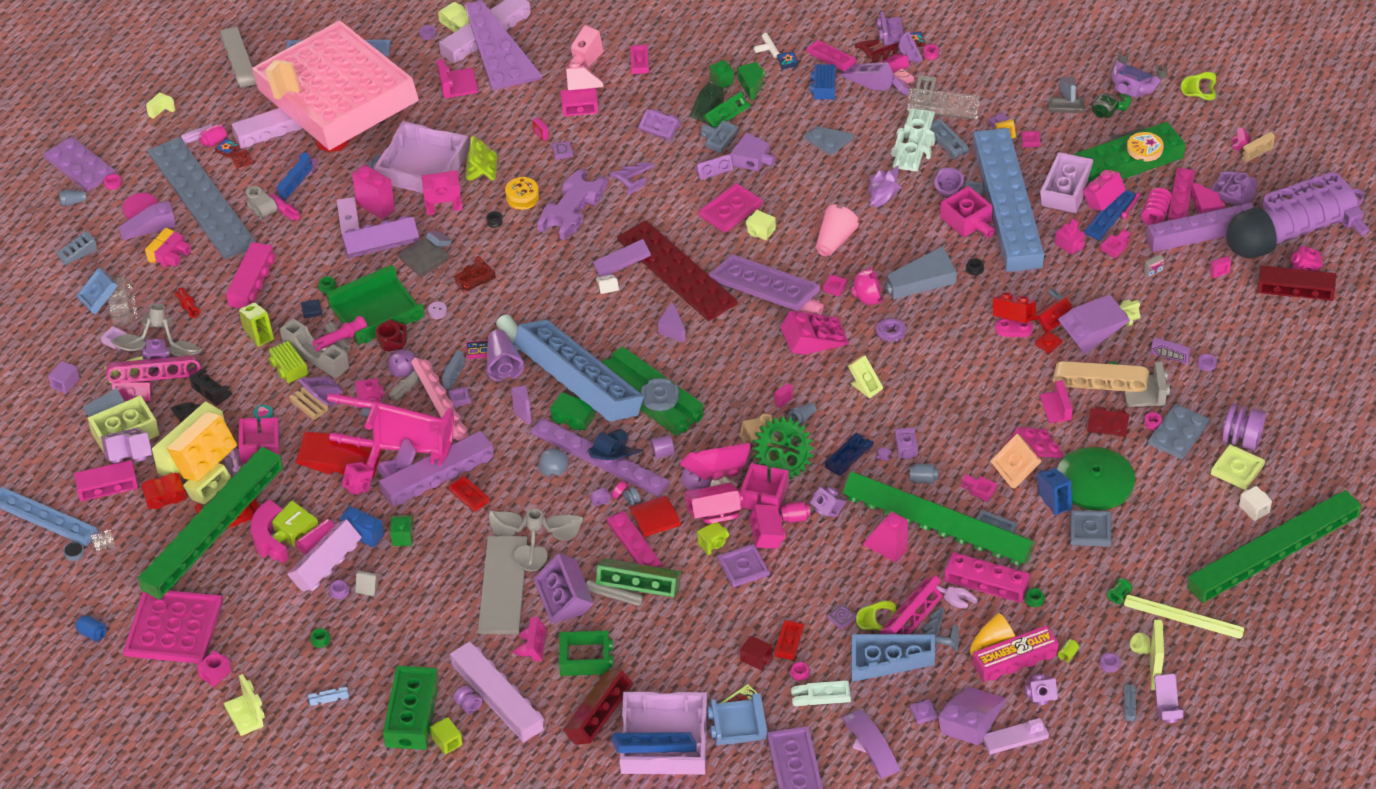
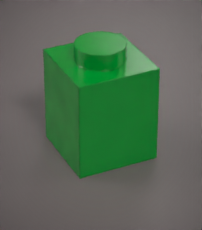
(721, 74)

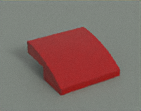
(655, 516)

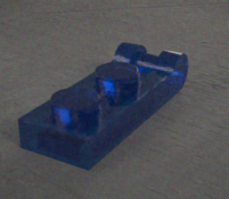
(848, 454)

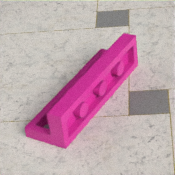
(908, 608)

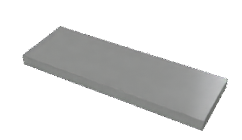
(502, 587)

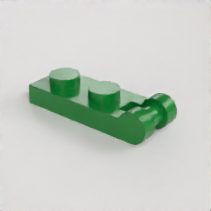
(726, 110)

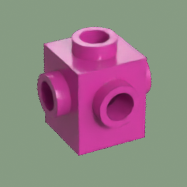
(1307, 259)
(369, 390)
(357, 478)

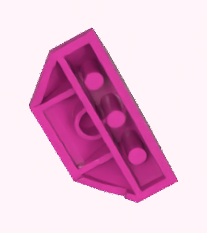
(718, 462)

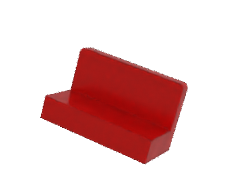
(1049, 315)

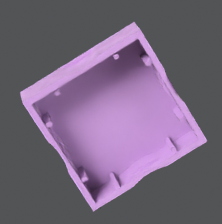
(420, 152)
(661, 714)

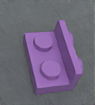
(891, 29)
(659, 125)

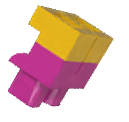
(166, 248)

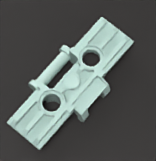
(909, 154)

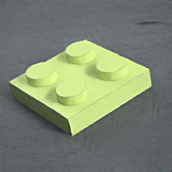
(1237, 467)

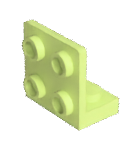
(245, 709)

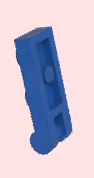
(295, 176)

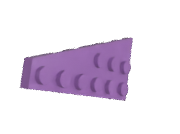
(501, 56)

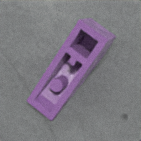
(871, 75)
(150, 220)

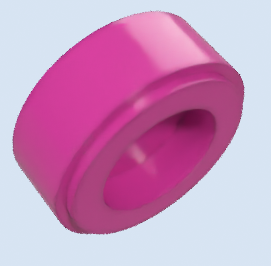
(112, 181)
(619, 489)

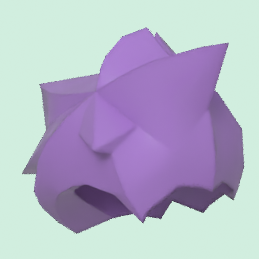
(883, 186)

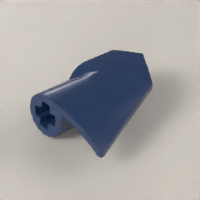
(612, 446)

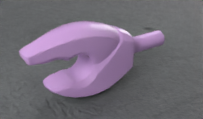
(954, 595)

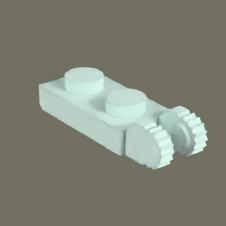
(821, 693)

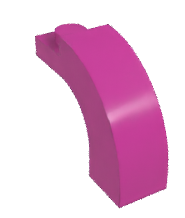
(261, 532)

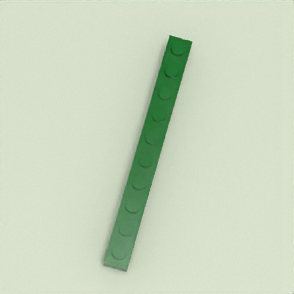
(940, 518)
(210, 523)
(1273, 546)

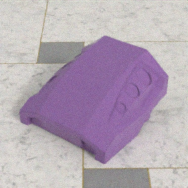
(1235, 187)

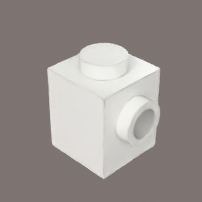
(1255, 503)

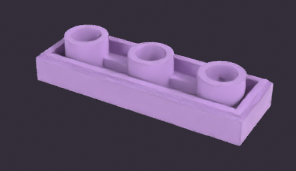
(347, 214)

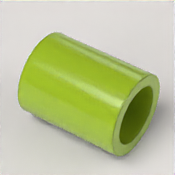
(1069, 649)

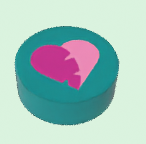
(262, 411)

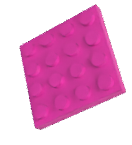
(173, 627)

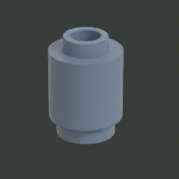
(924, 473)

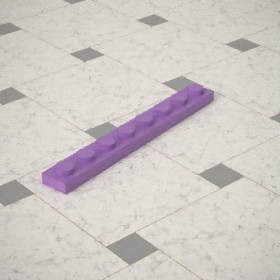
(619, 467)

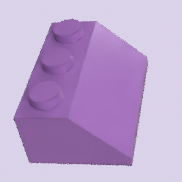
(563, 589)

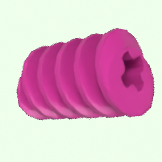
(1156, 206)

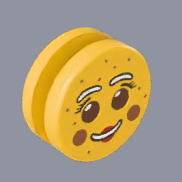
(522, 193)

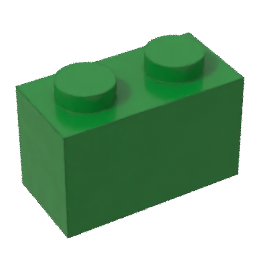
(572, 412)

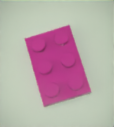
(730, 207)

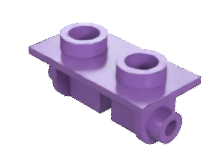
(714, 166)

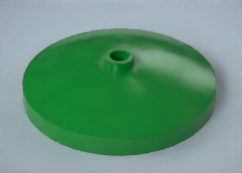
(1098, 477)

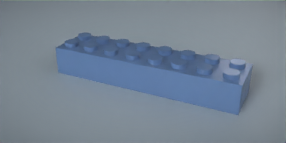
(578, 370)

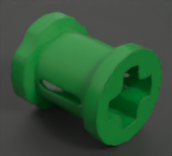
(1119, 591)

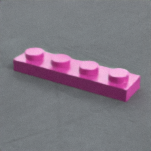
(1181, 193)
(632, 540)

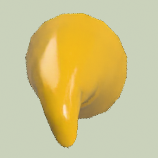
(992, 633)

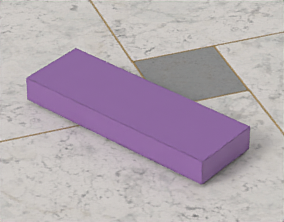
(622, 258)

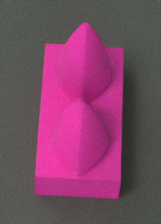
(535, 637)

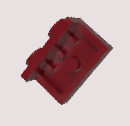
(1108, 422)

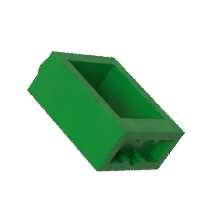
(584, 667)

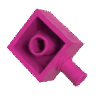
(967, 212)

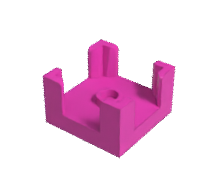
(441, 188)

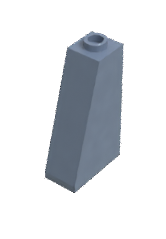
(921, 275)

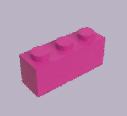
(105, 480)

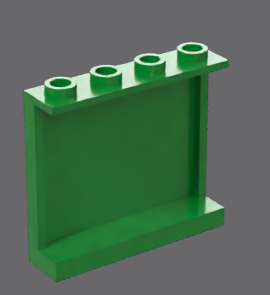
(376, 299)

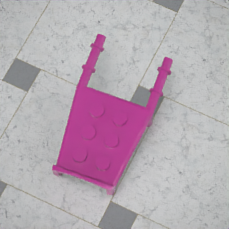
(394, 424)

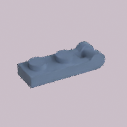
(948, 139)

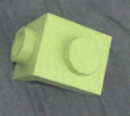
(158, 104)

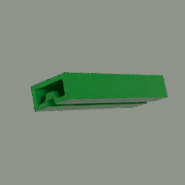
(637, 373)

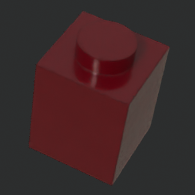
(756, 653)

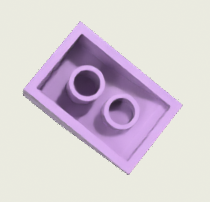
(1065, 182)

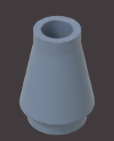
(71, 197)
(802, 412)

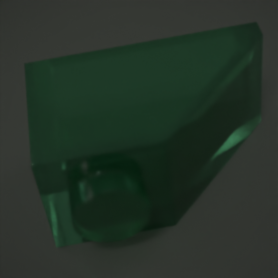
(707, 100)

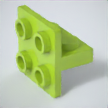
(480, 160)

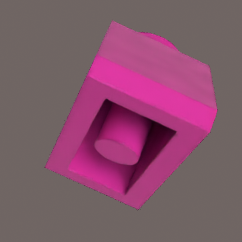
(1205, 199)

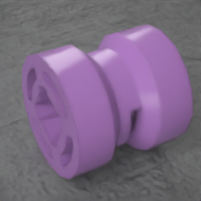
(465, 698)

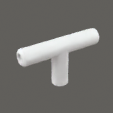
(768, 46)

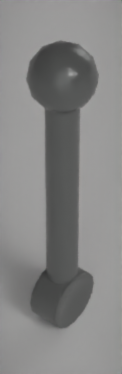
(1114, 136)

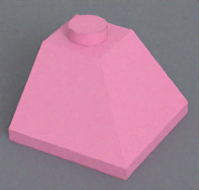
(581, 78)

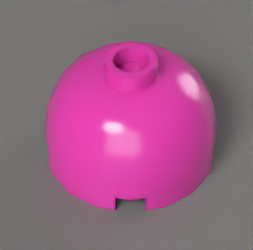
(867, 287)

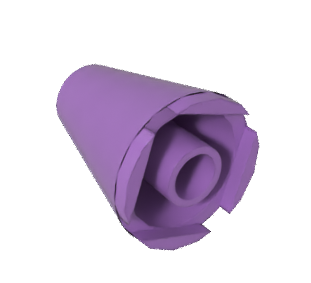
(502, 357)

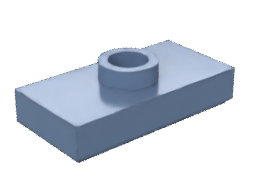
(453, 370)

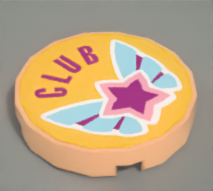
(1145, 146)

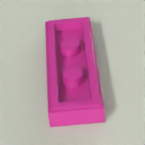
(831, 55)

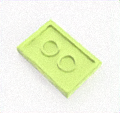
(1156, 651)

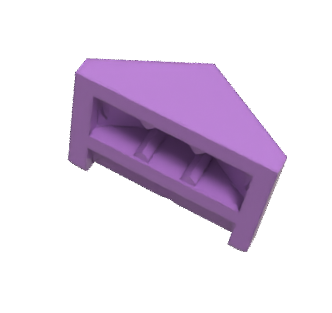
(320, 387)

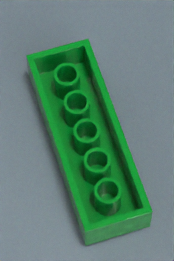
(1115, 157)

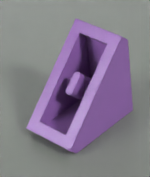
(671, 324)

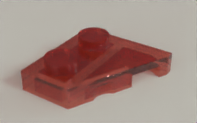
(474, 275)

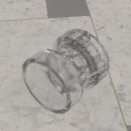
(102, 541)

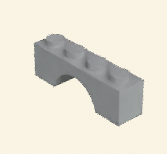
(330, 360)

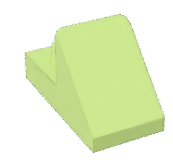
(865, 377)

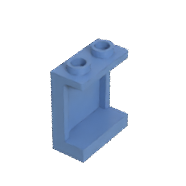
(737, 721)

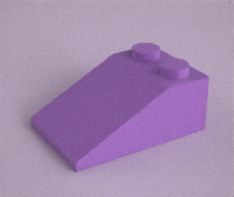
(1094, 322)
(970, 715)

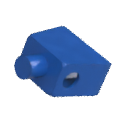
(1055, 490)

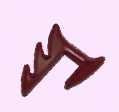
(875, 56)

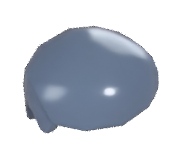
(553, 462)

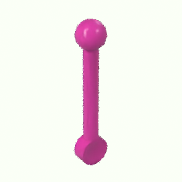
(1125, 214)

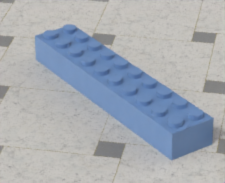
(1008, 196)

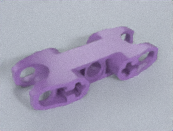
(577, 195)

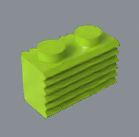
(288, 362)

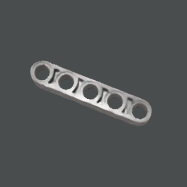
(238, 57)

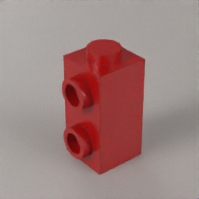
(1014, 308)

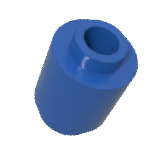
(91, 628)

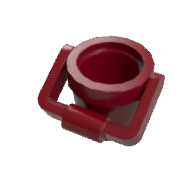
(389, 333)

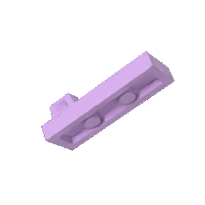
(1015, 736)

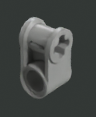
(260, 202)

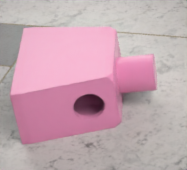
(586, 47)

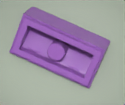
(521, 403)

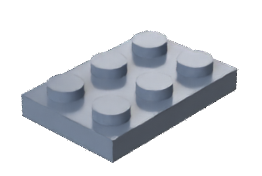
(1179, 431)

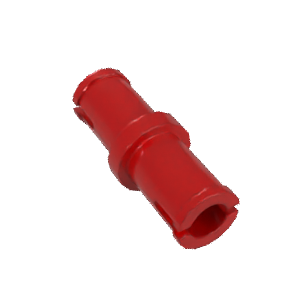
(187, 302)

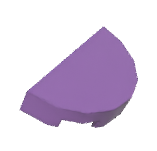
(908, 47)

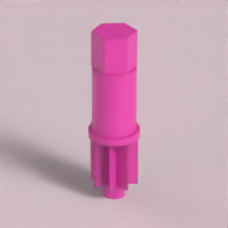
(286, 209)

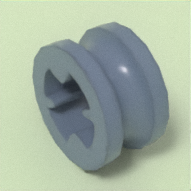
(631, 496)

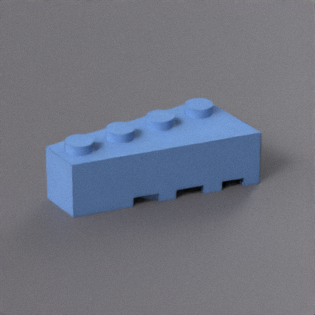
(890, 654)

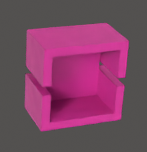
(251, 441)
(758, 490)

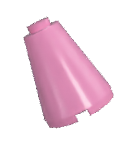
(835, 229)

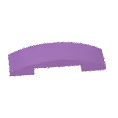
(872, 742)

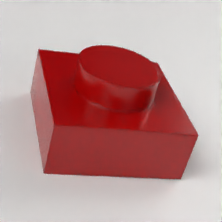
(1048, 342)

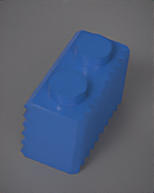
(824, 81)
(367, 526)

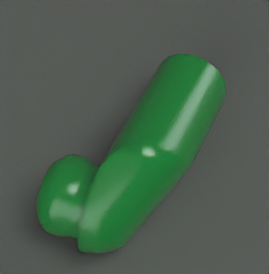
(1124, 104)

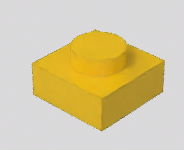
(1007, 124)

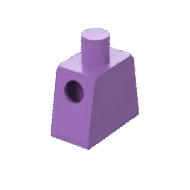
(752, 153)

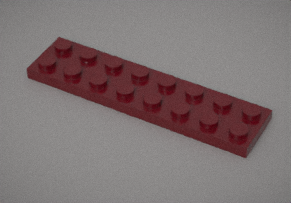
(680, 272)

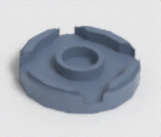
(660, 394)

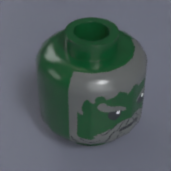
(1104, 105)

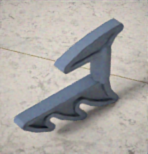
(934, 627)

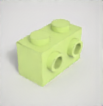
(209, 485)

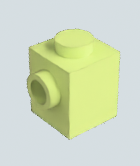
(760, 225)

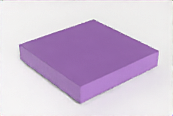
(743, 565)

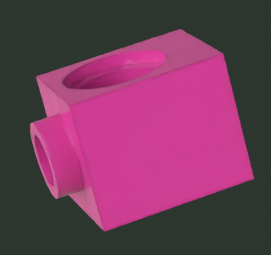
(214, 668)

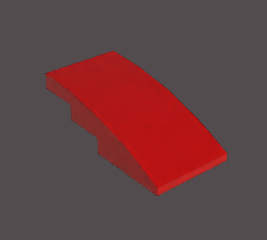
(329, 456)

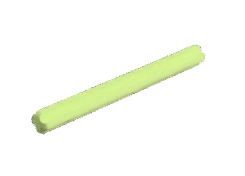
(1184, 616)

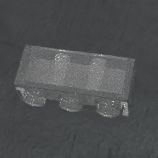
(121, 303)

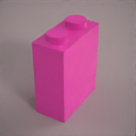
(373, 191)

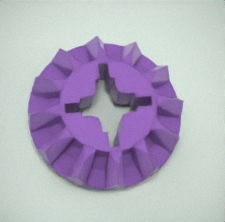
(889, 324)

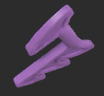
(630, 171)

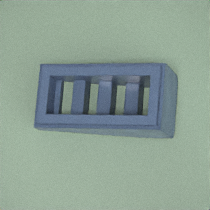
(1068, 88)
(87, 245)

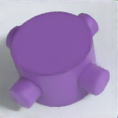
(883, 454)

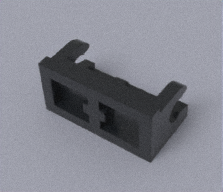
(209, 388)

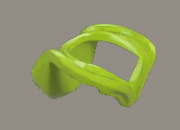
(1190, 86)
(866, 616)

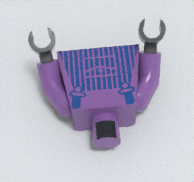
(1134, 81)

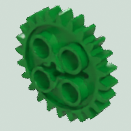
(786, 431)

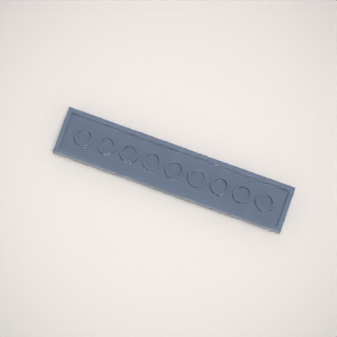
(201, 198)

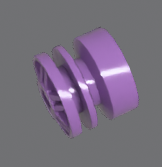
(1244, 427)

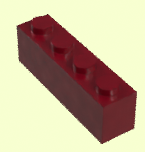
(1297, 283)
(598, 707)

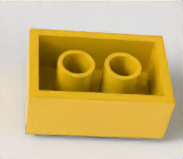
(202, 446)

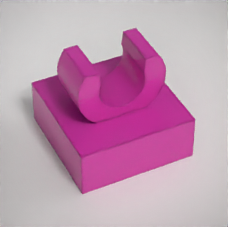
(1241, 139)

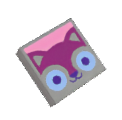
(1154, 265)

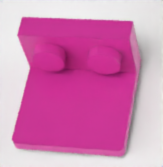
(456, 82)
(1039, 441)

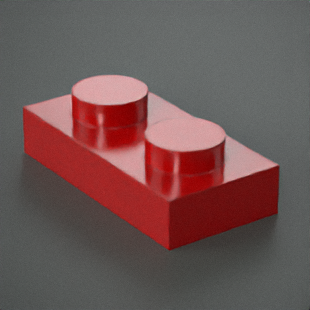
(469, 493)
(789, 640)

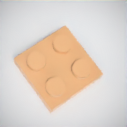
(1015, 461)

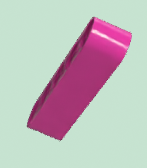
(144, 365)

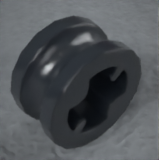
(490, 216)

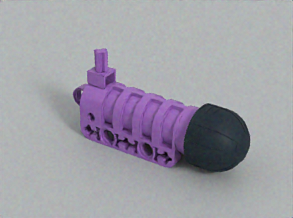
(1310, 208)

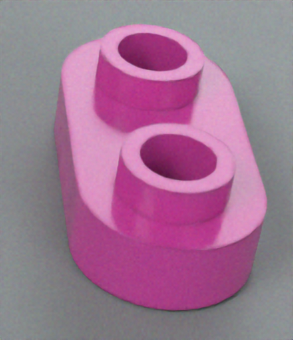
(1013, 328)

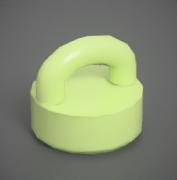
(1140, 643)

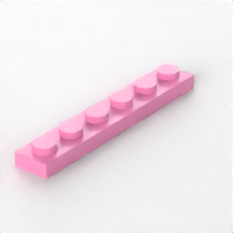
(438, 395)

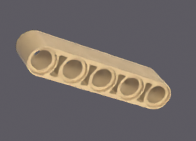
(1102, 376)

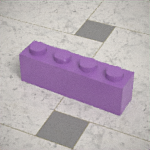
(380, 237)

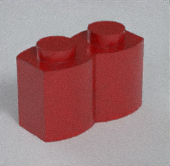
(163, 491)

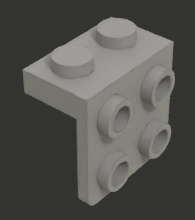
(1155, 392)

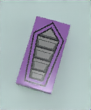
(1170, 350)

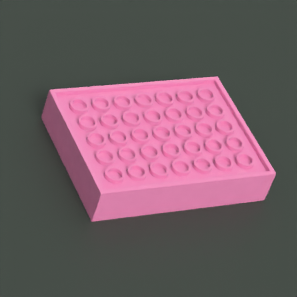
(341, 83)

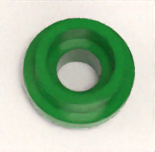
(327, 284)
(1034, 593)
(320, 633)

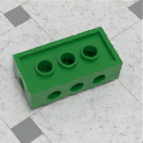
(411, 684)

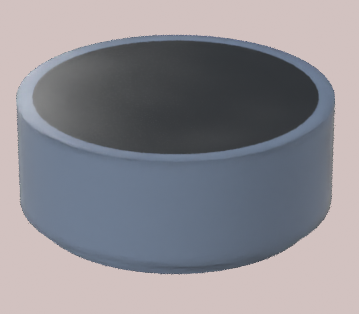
(73, 551)

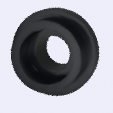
(975, 266)

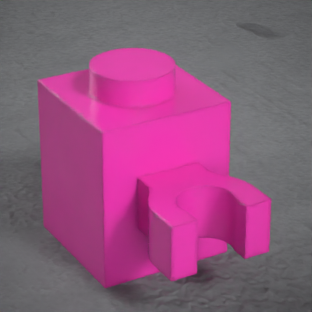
(1070, 237)

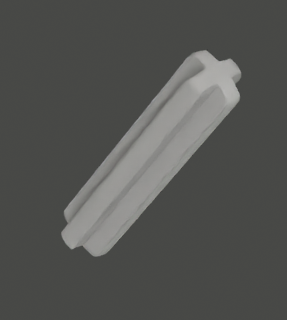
(614, 593)

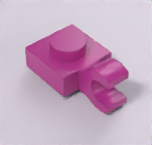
(1116, 245)
(980, 488)

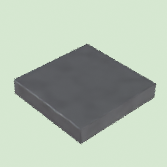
(423, 257)

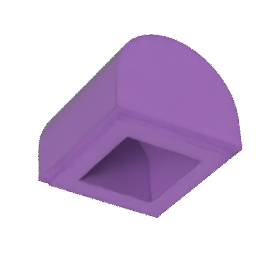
(662, 446)

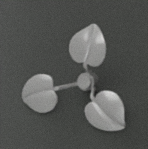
(155, 318)
(531, 557)

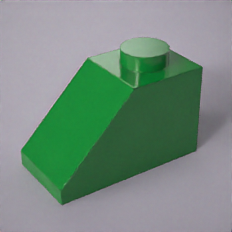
(751, 78)
(402, 529)

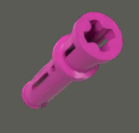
(346, 331)

